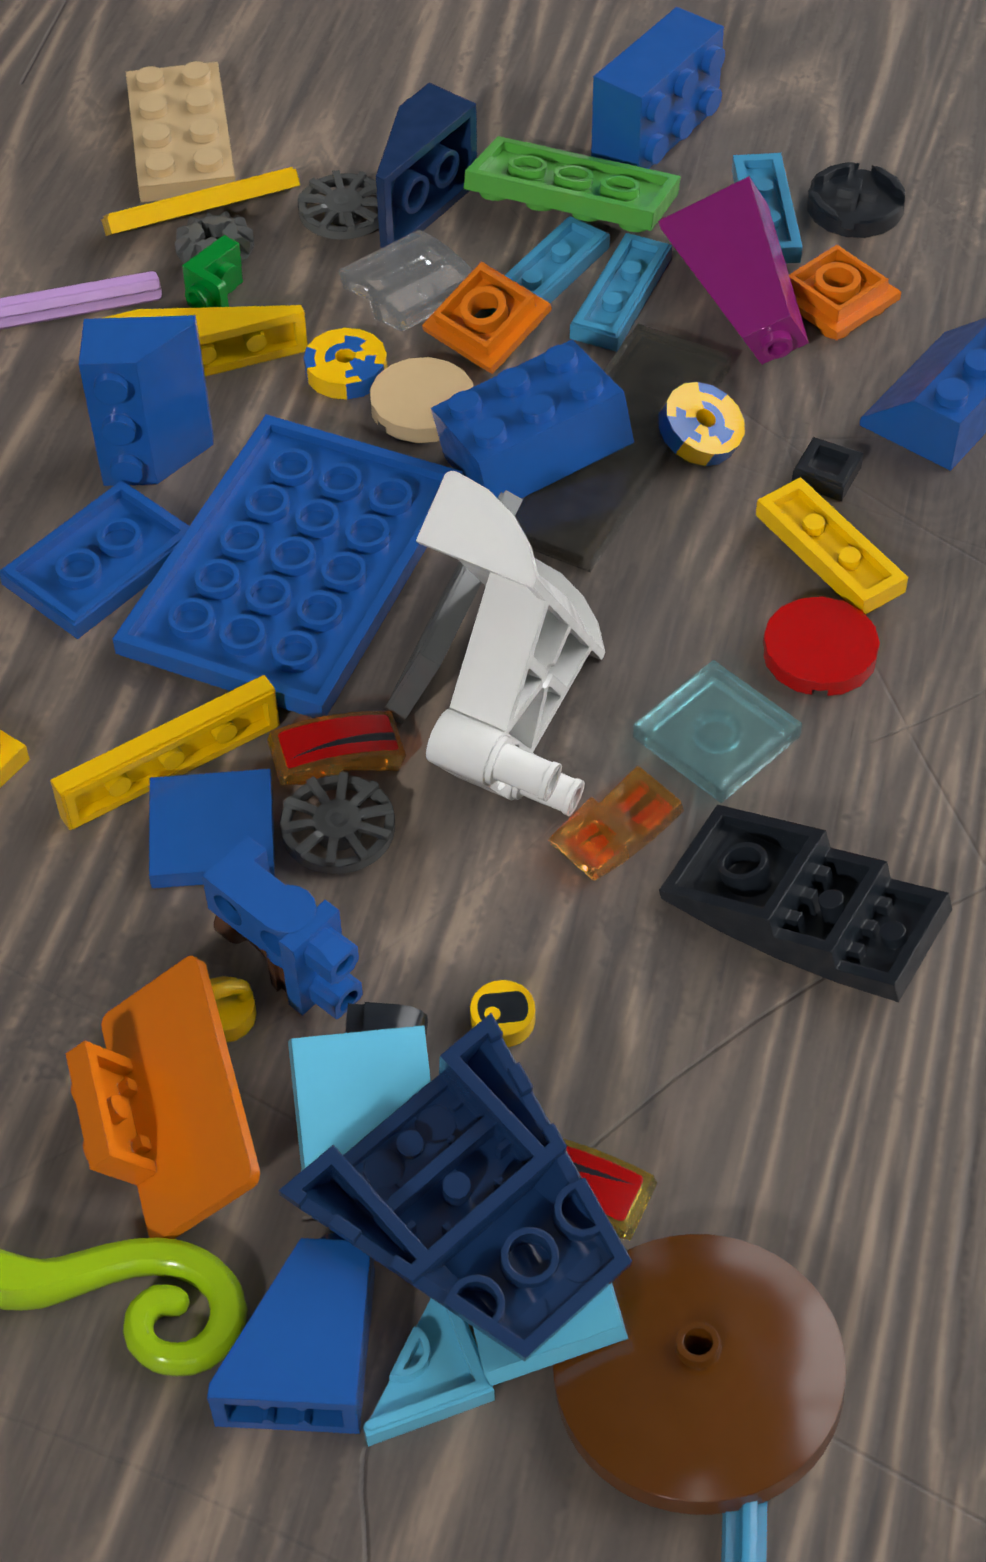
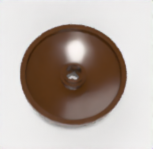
(720, 1383)

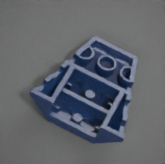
(473, 1200)

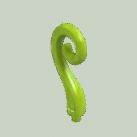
(42, 1283)

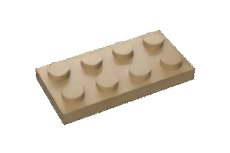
(179, 130)

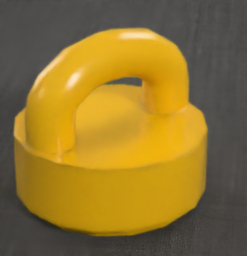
(235, 1006)

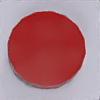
(820, 645)

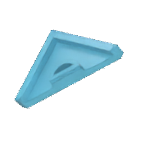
(432, 1378)

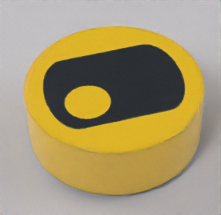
(511, 1007)

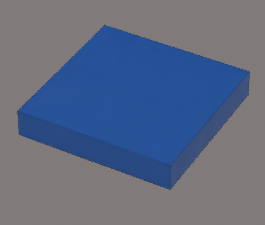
(203, 818)

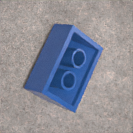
(145, 396)
(939, 400)

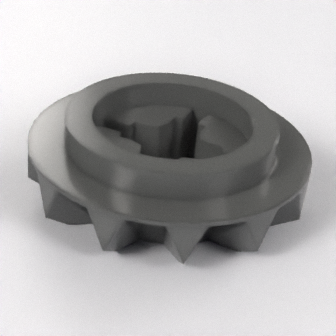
(191, 237)

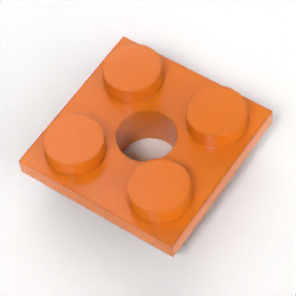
(840, 292)
(491, 338)

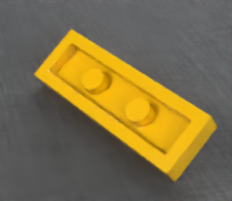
(831, 546)

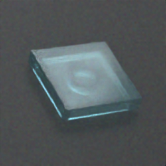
(717, 731)

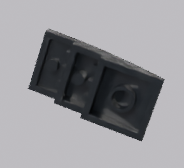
(807, 902)

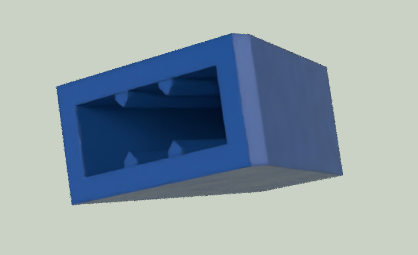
(303, 1346)

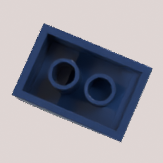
(425, 161)

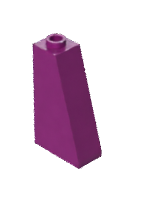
(741, 265)

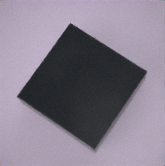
(828, 468)

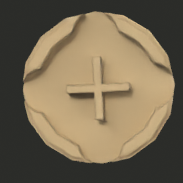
(408, 390)

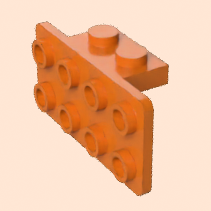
(166, 1102)

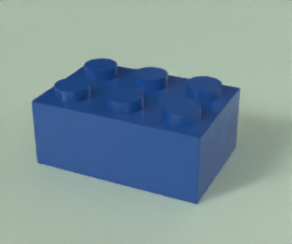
(657, 90)
(534, 422)

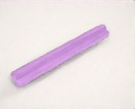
(79, 299)

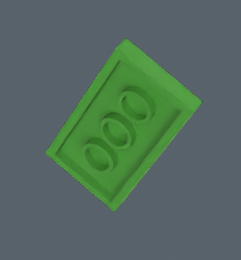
(572, 184)

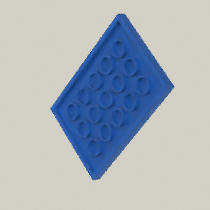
(287, 566)

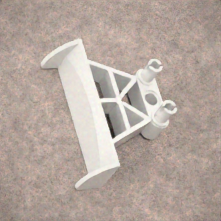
(520, 654)

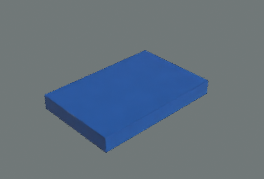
(95, 559)

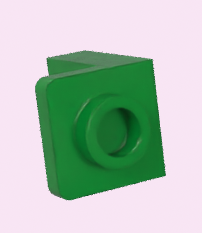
(213, 274)

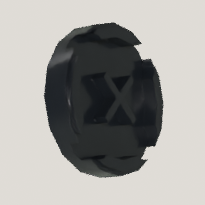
(856, 200)

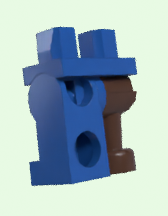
(284, 924)

